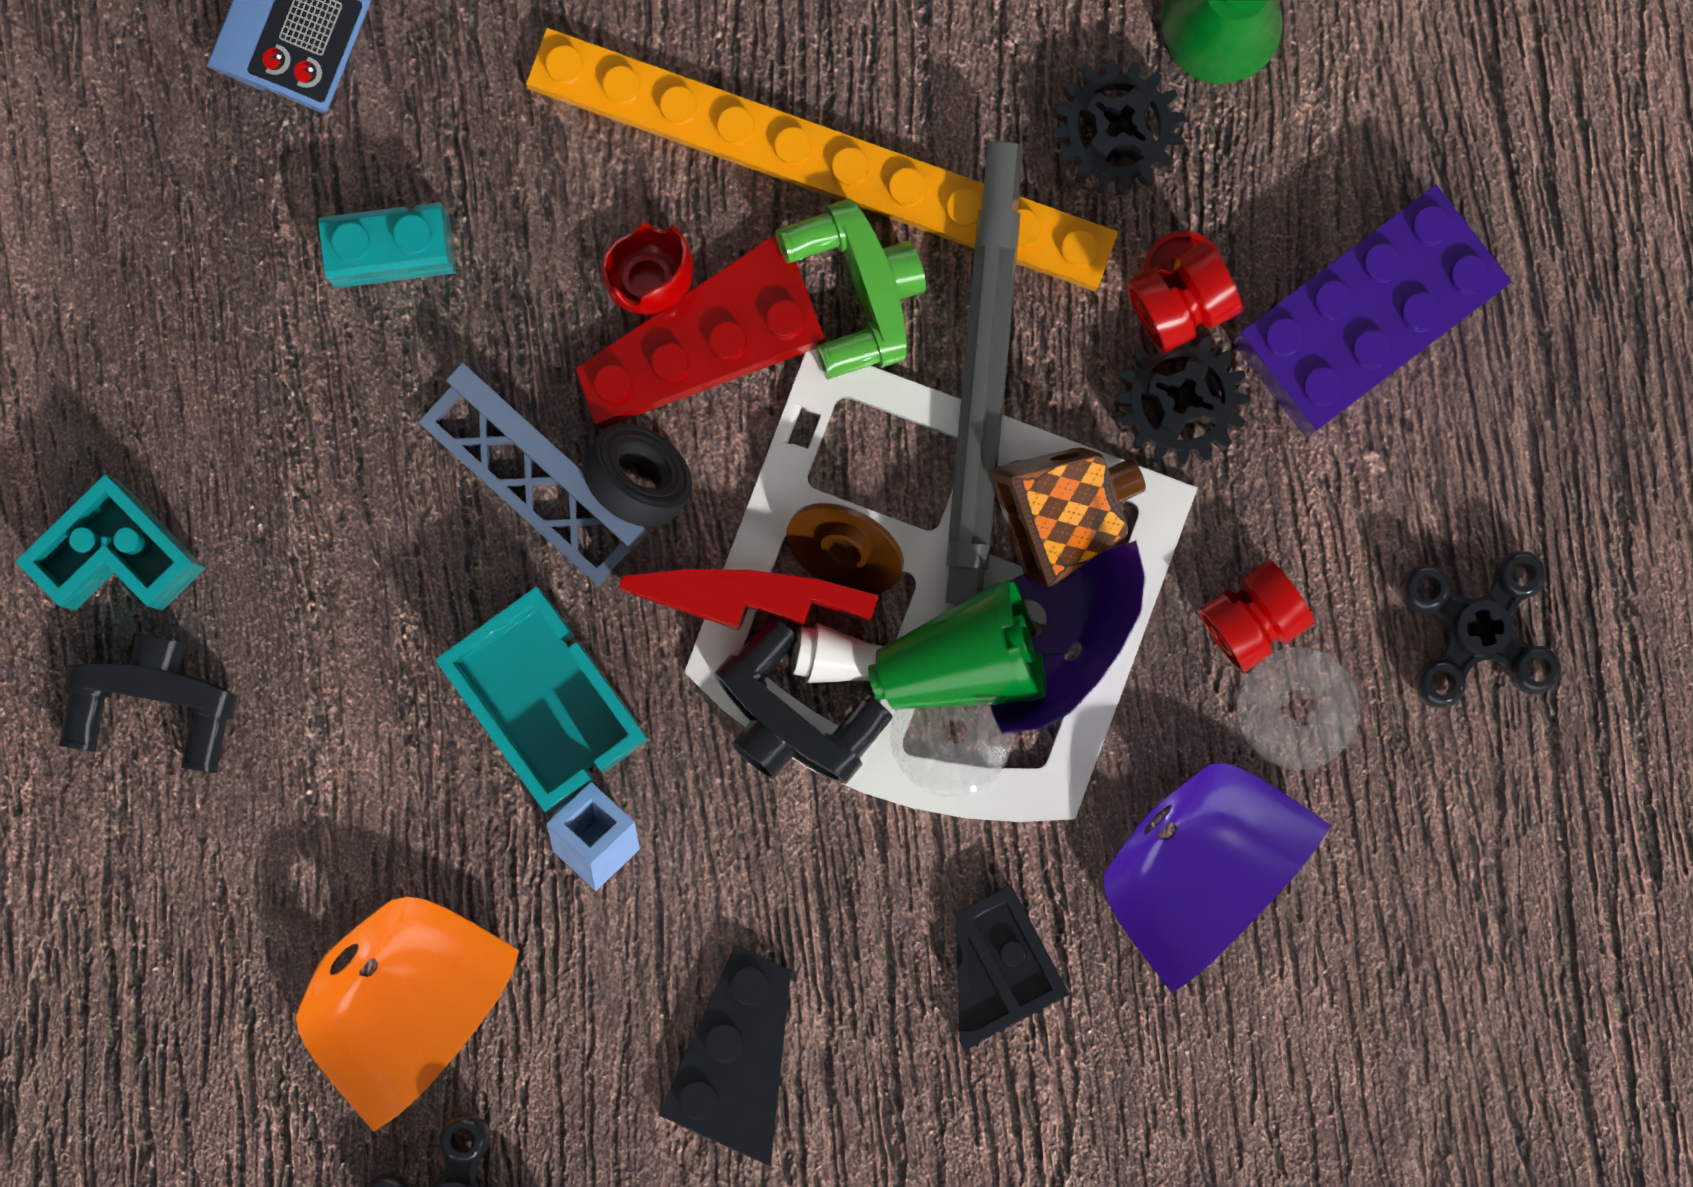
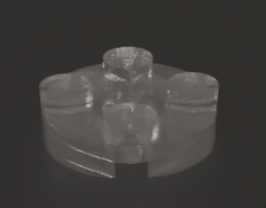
(1316, 678)

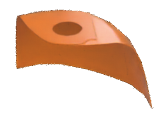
(401, 1026)

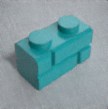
(387, 245)

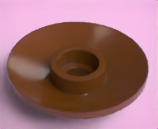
(845, 547)

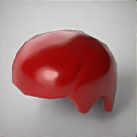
(648, 269)

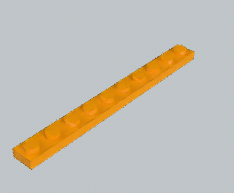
(808, 155)

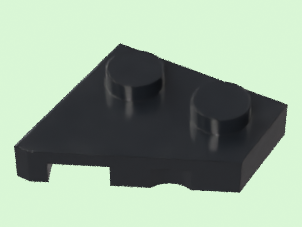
(1000, 967)

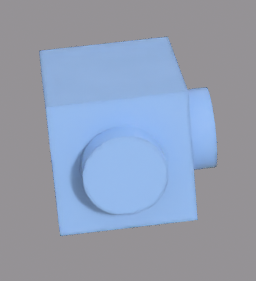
(593, 836)

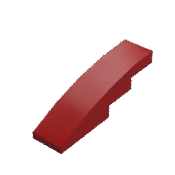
(725, 594)

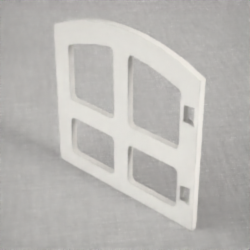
(784, 488)

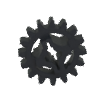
(1136, 143)
(1208, 409)

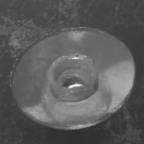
(945, 766)

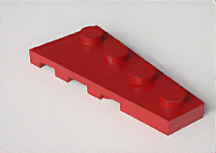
(716, 333)

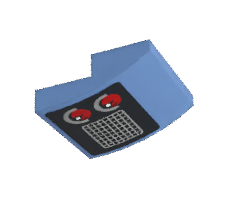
(289, 46)

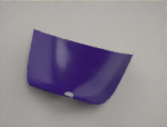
(1088, 606)
(1217, 872)

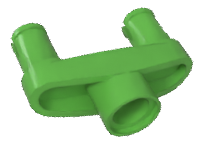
(879, 277)

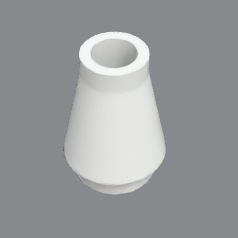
(831, 655)

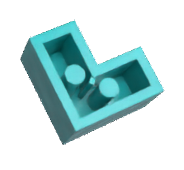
(109, 535)

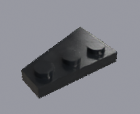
(735, 1059)

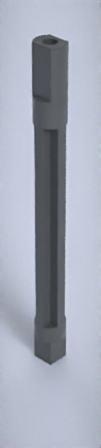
(984, 372)

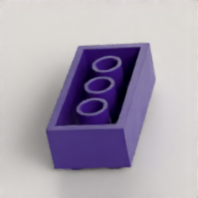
(1371, 311)

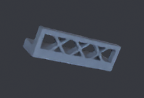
(539, 450)

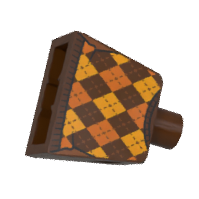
(1064, 509)

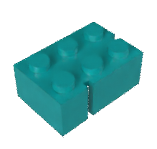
(542, 699)

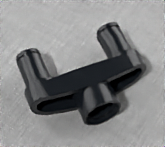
(151, 674)
(779, 731)

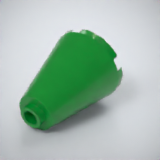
(1221, 37)
(964, 656)

